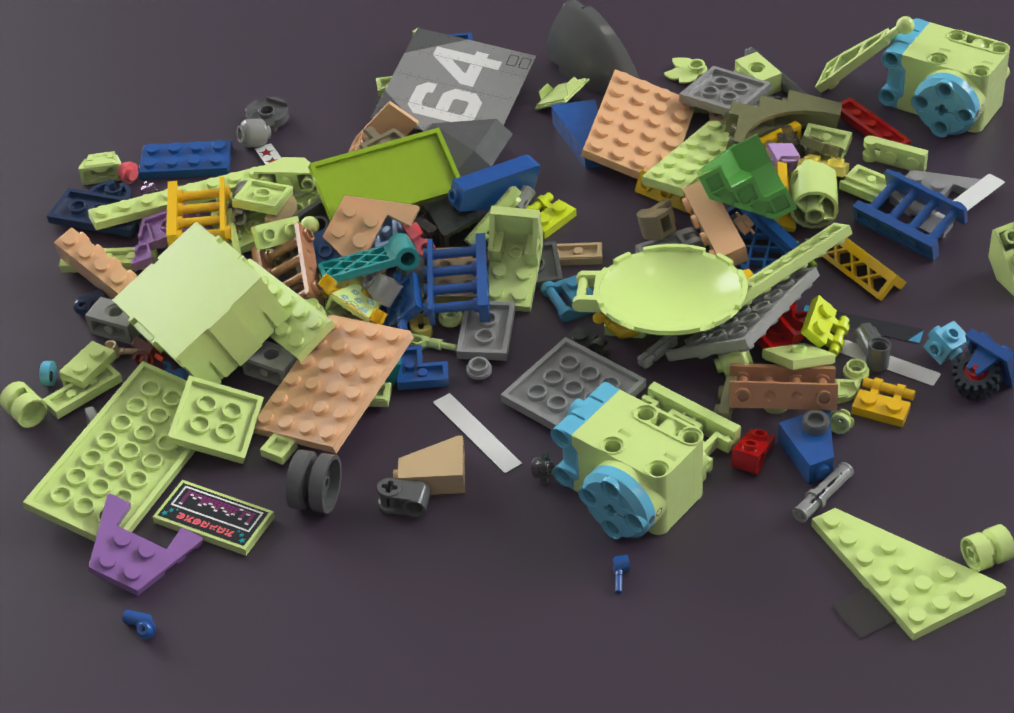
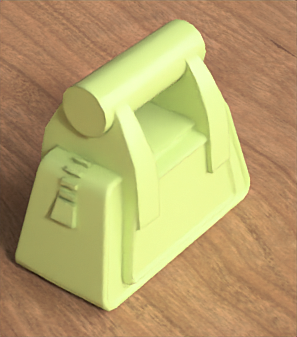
(99, 168)

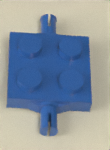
(407, 303)

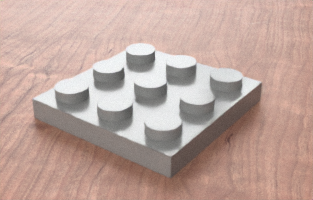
(720, 87)

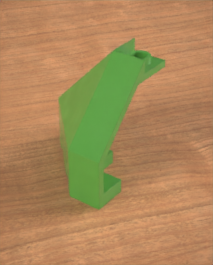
(747, 180)

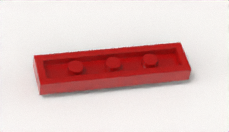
(869, 123)

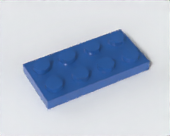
(185, 159)

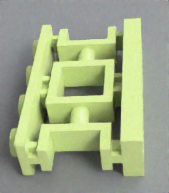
(721, 431)

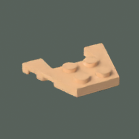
(360, 221)

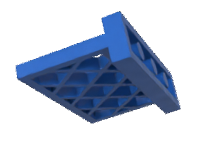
(765, 229)

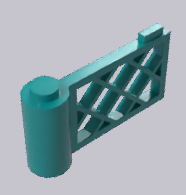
(398, 252)

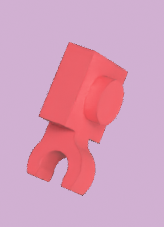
(415, 233)

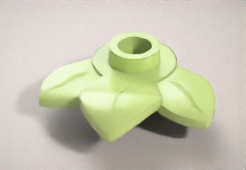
(686, 70)

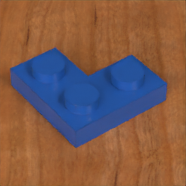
(416, 374)

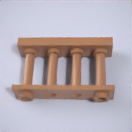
(305, 258)
(782, 388)

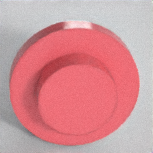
(128, 172)

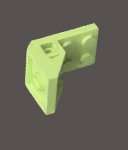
(514, 255)

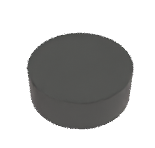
(815, 422)

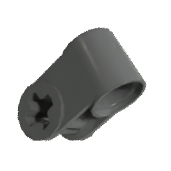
(406, 498)

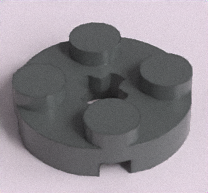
(272, 111)

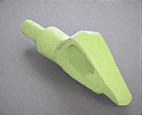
(434, 343)

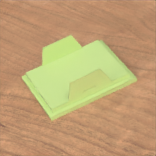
(560, 93)

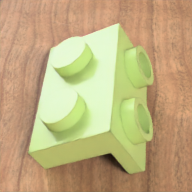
(87, 365)

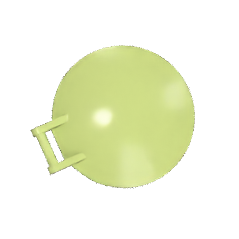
(665, 290)

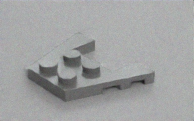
(937, 182)

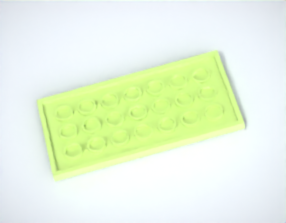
(117, 454)

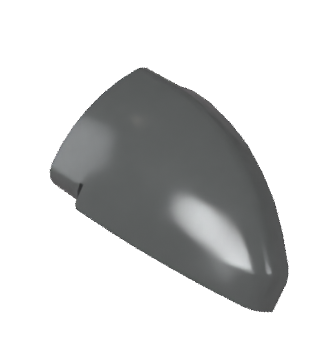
(587, 47)

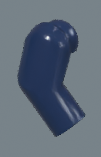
(85, 302)

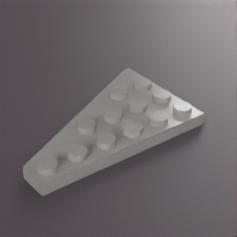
(749, 322)

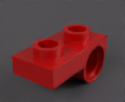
(751, 451)

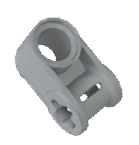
(382, 288)

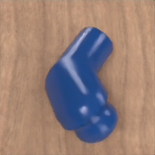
(143, 622)

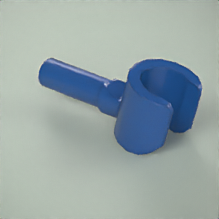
(621, 564)

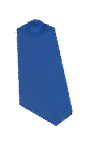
(574, 125)
(487, 186)

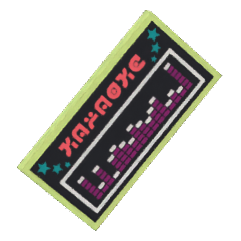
(214, 517)

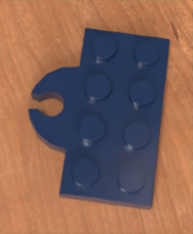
(74, 205)

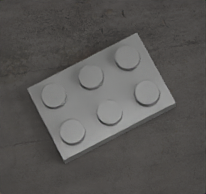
(487, 338)

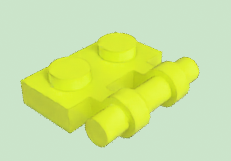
(552, 215)
(820, 321)

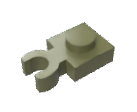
(816, 145)

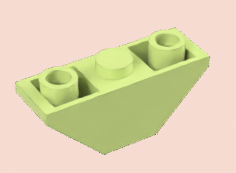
(288, 171)
(1002, 255)

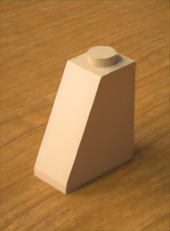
(437, 466)

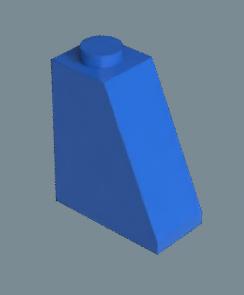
(809, 453)

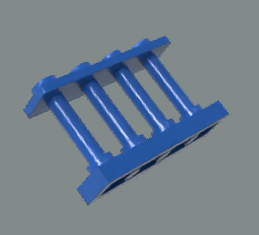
(907, 234)
(478, 286)

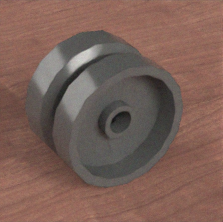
(313, 481)

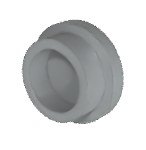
(479, 368)

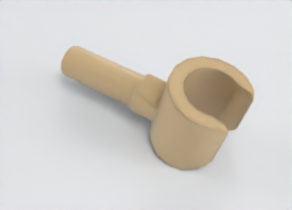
(119, 351)

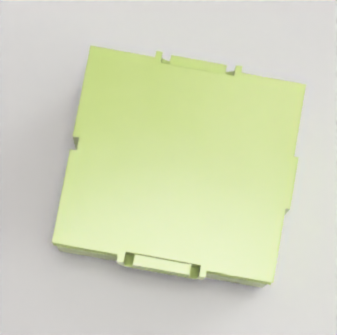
(202, 305)

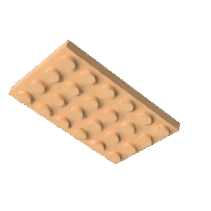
(636, 125)
(333, 384)

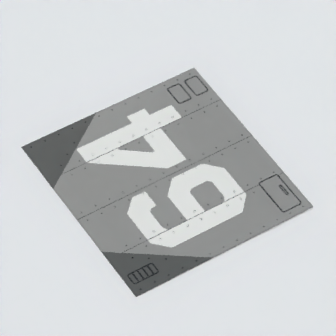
(455, 80)

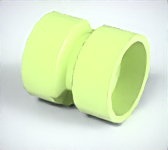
(23, 404)
(987, 548)

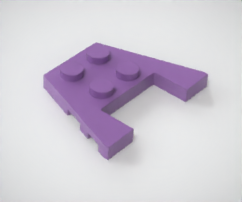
(153, 236)
(130, 559)

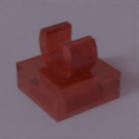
(145, 350)

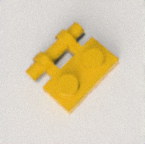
(881, 407)

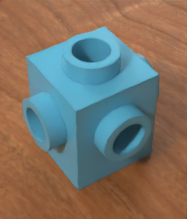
(946, 342)

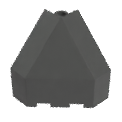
(473, 143)

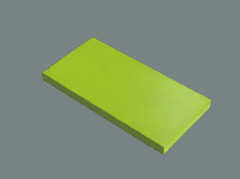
(398, 171)

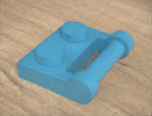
(568, 288)

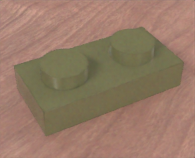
(723, 395)

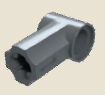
(873, 346)

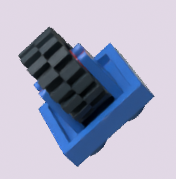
(983, 366)

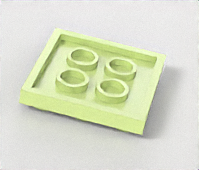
(215, 419)

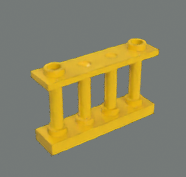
(176, 210)

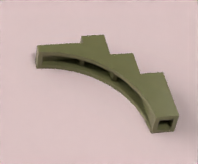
(771, 114)

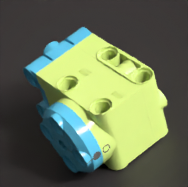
(945, 77)
(629, 462)

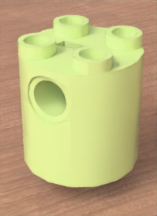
(814, 194)

